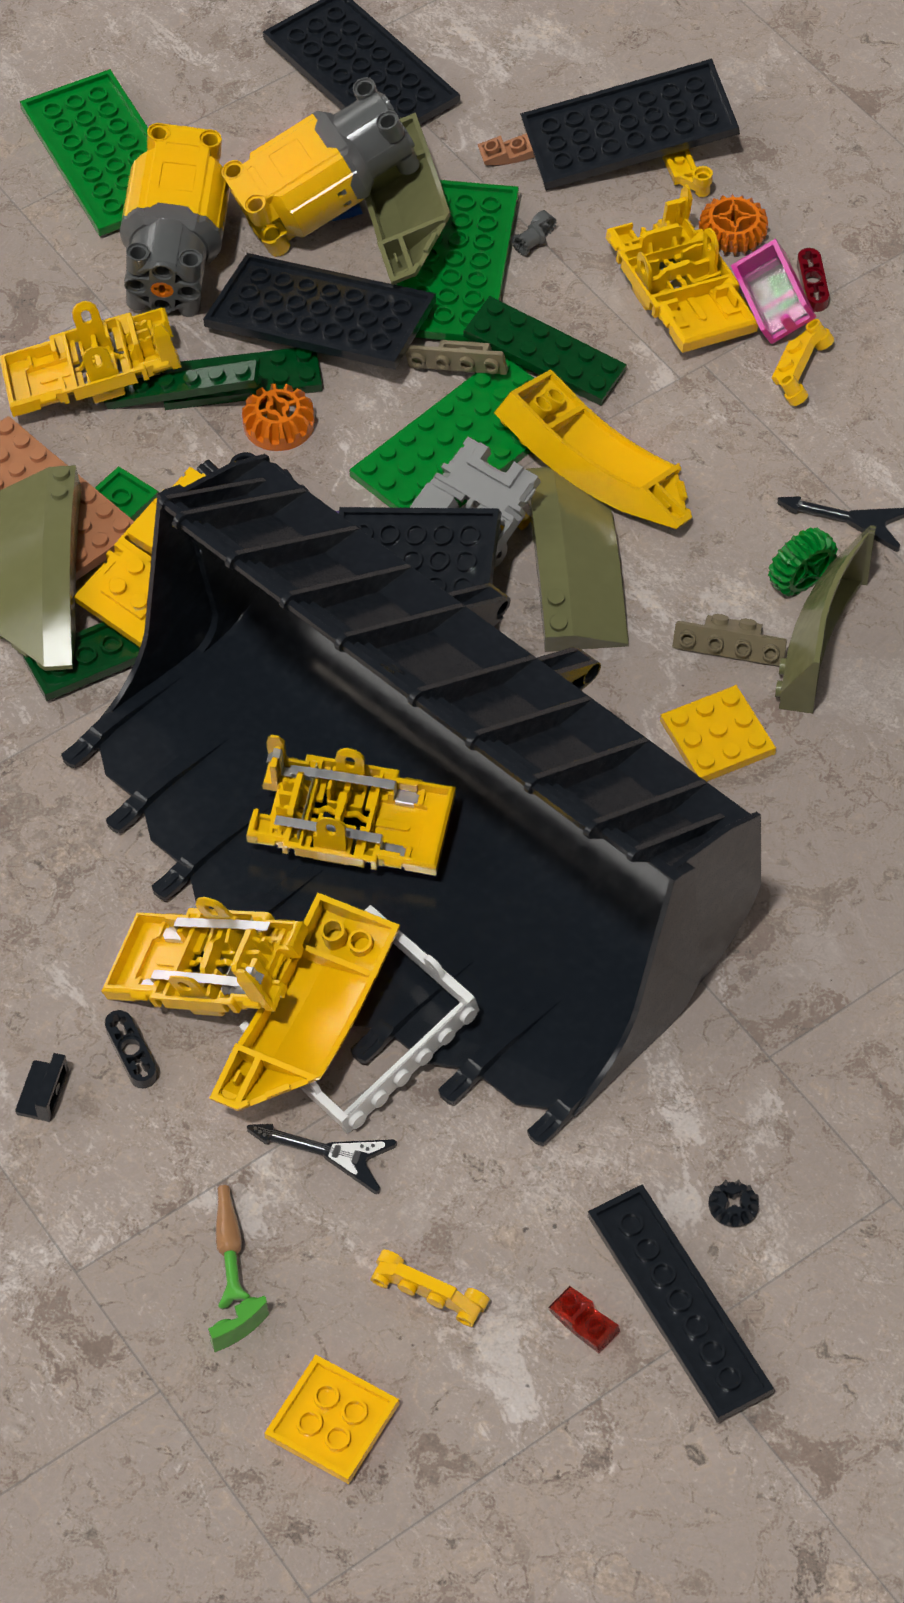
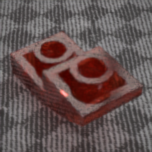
(583, 1320)

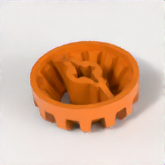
(279, 429)

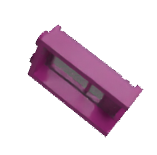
(773, 291)

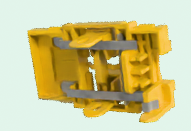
(403, 824)
(164, 947)

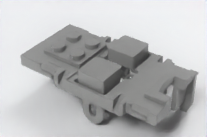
(473, 479)

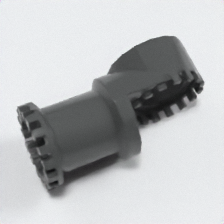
(535, 234)

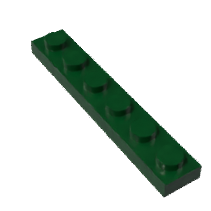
(189, 384)

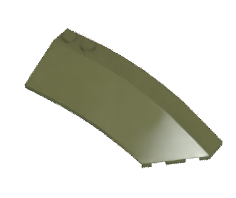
(408, 210)
(40, 565)
(576, 567)
(818, 621)

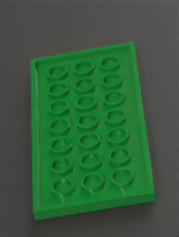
(92, 141)
(467, 257)
(415, 454)

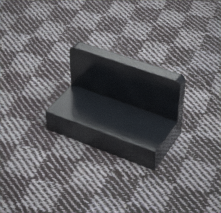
(43, 1088)

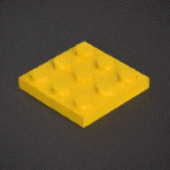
(718, 734)
(332, 1419)

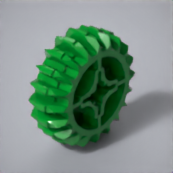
(802, 561)

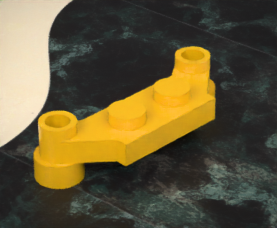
(684, 171)
(796, 357)
(437, 1293)

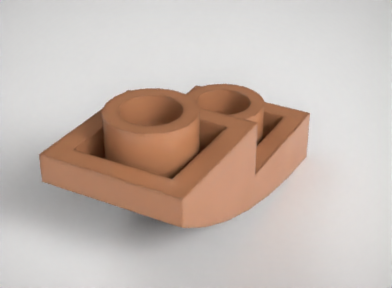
(508, 152)

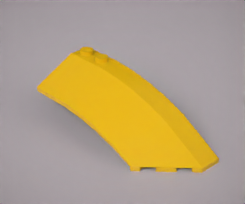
(592, 453)
(318, 1010)

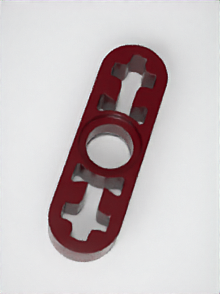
(817, 271)

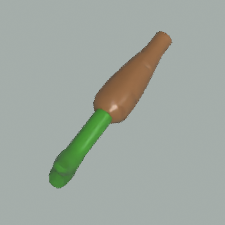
(229, 1245)

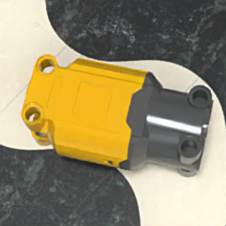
(320, 167)
(173, 218)

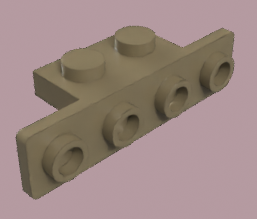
(458, 357)
(730, 639)

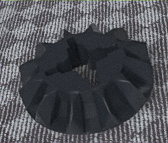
(734, 1215)

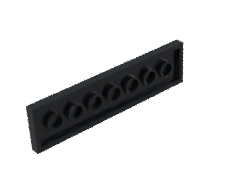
(680, 1303)

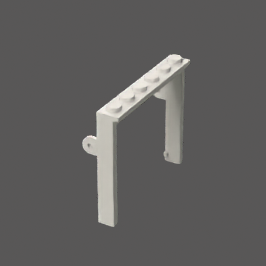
(417, 1056)

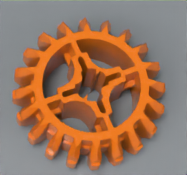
(736, 222)

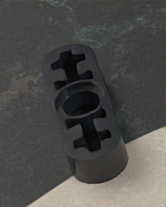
(129, 1061)

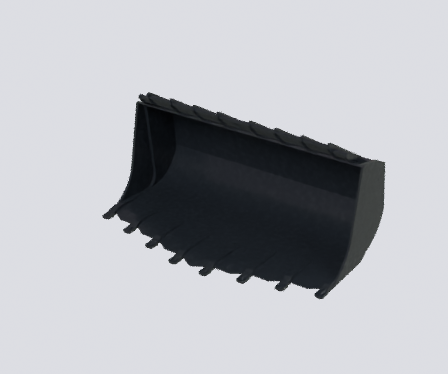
(578, 856)

